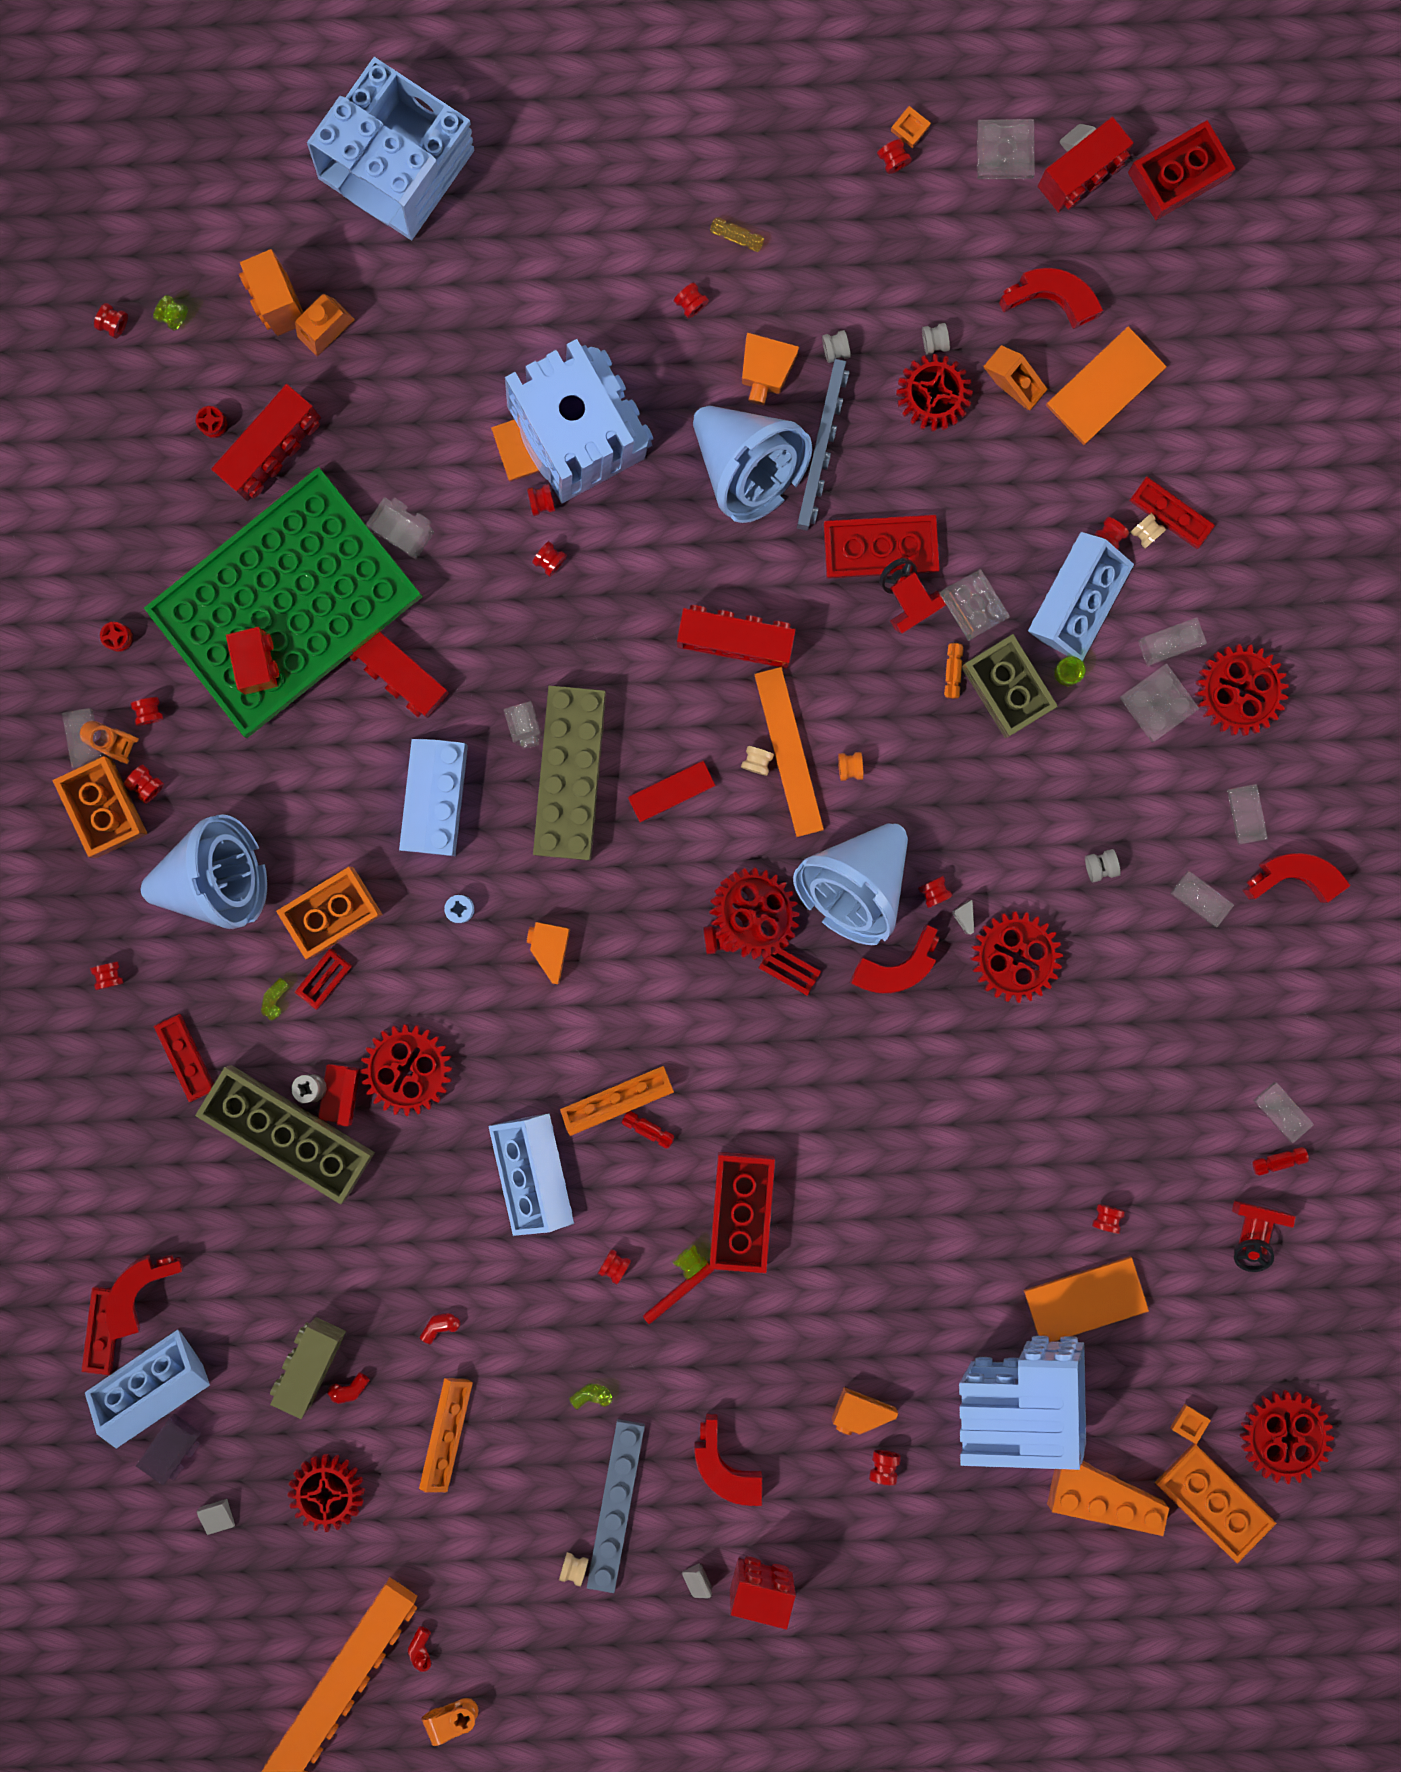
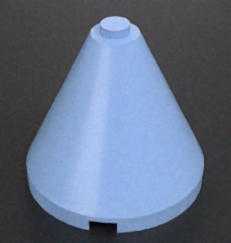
(750, 459)
(211, 875)
(857, 883)

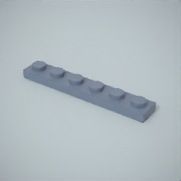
(826, 433)
(615, 1506)

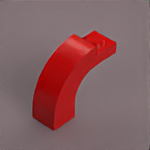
(1059, 286)
(1315, 872)
(902, 976)
(120, 1305)
(729, 1483)

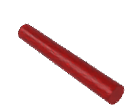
(676, 1294)

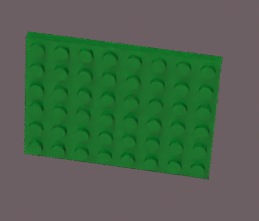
(300, 574)

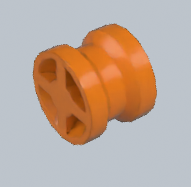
(850, 766)

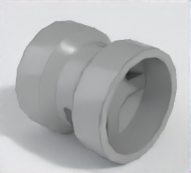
(1102, 865)

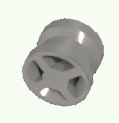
(935, 338)
(836, 346)
(315, 1089)

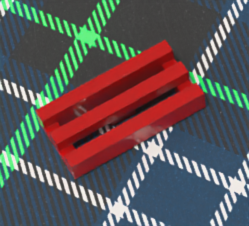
(338, 961)
(810, 981)

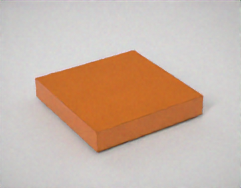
(513, 451)

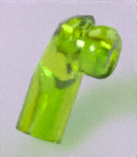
(270, 998)
(592, 1393)

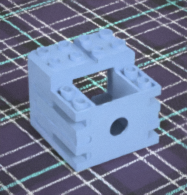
(390, 149)
(583, 450)
(1026, 1408)

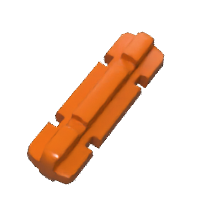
(953, 670)

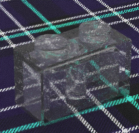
(400, 527)
(1172, 642)
(524, 725)

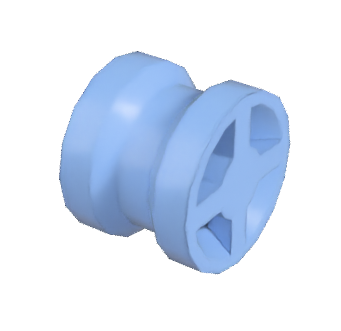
(463, 908)

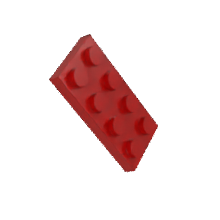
(871, 544)

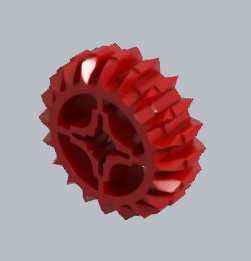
(942, 369)
(314, 1494)

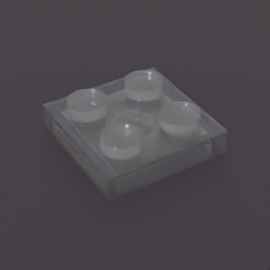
(1005, 149)
(974, 604)
(1159, 702)

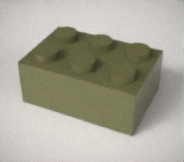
(1009, 686)
(306, 1367)

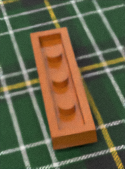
(616, 1100)
(445, 1435)

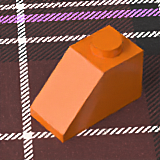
(1015, 376)
(549, 948)
(861, 1413)

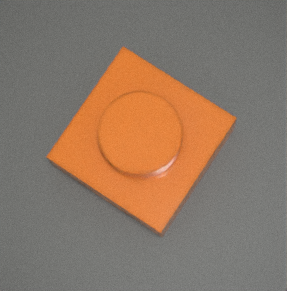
(910, 127)
(1190, 1424)

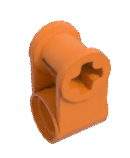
(112, 741)
(446, 1723)

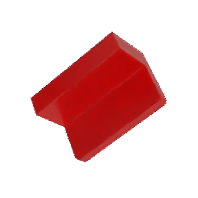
(340, 1095)

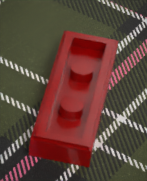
(1172, 512)
(671, 791)
(184, 1057)
(98, 1348)

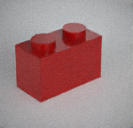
(252, 660)

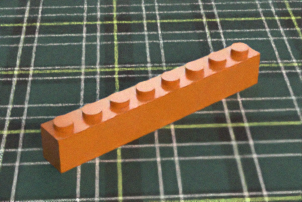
(343, 1679)

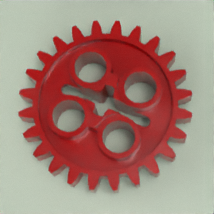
(1232, 713)
(1027, 934)
(750, 936)
(384, 1057)
(1311, 1435)

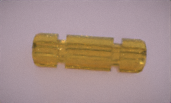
(737, 234)

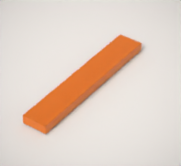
(788, 752)

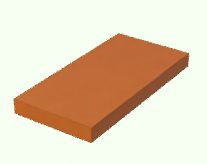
(1106, 385)
(1086, 1300)
(1215, 1502)

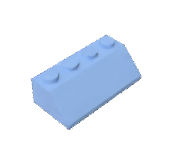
(1081, 596)
(433, 797)
(531, 1175)
(146, 1389)

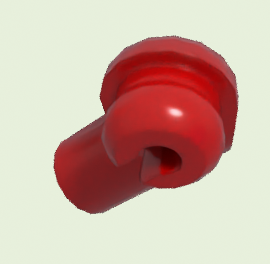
(439, 1323)
(348, 1393)
(417, 1650)

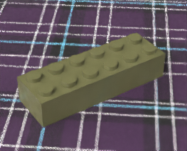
(569, 773)
(285, 1134)

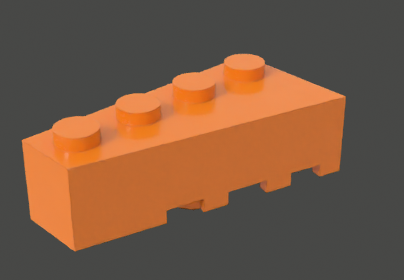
(1106, 1500)

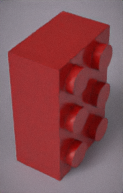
(1086, 165)
(1181, 170)
(762, 1592)

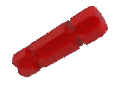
(648, 1129)
(1280, 1161)

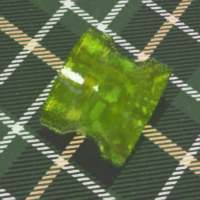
(170, 312)
(1065, 674)
(690, 1261)

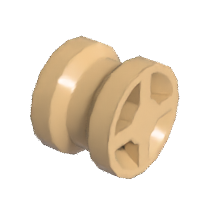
(1148, 530)
(757, 760)
(573, 1569)

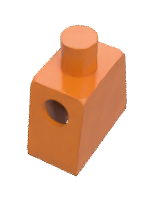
(322, 323)
(766, 366)

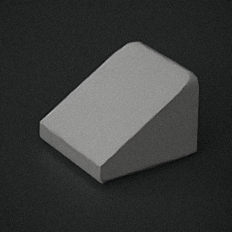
(1076, 135)
(964, 916)
(216, 1517)
(697, 1582)

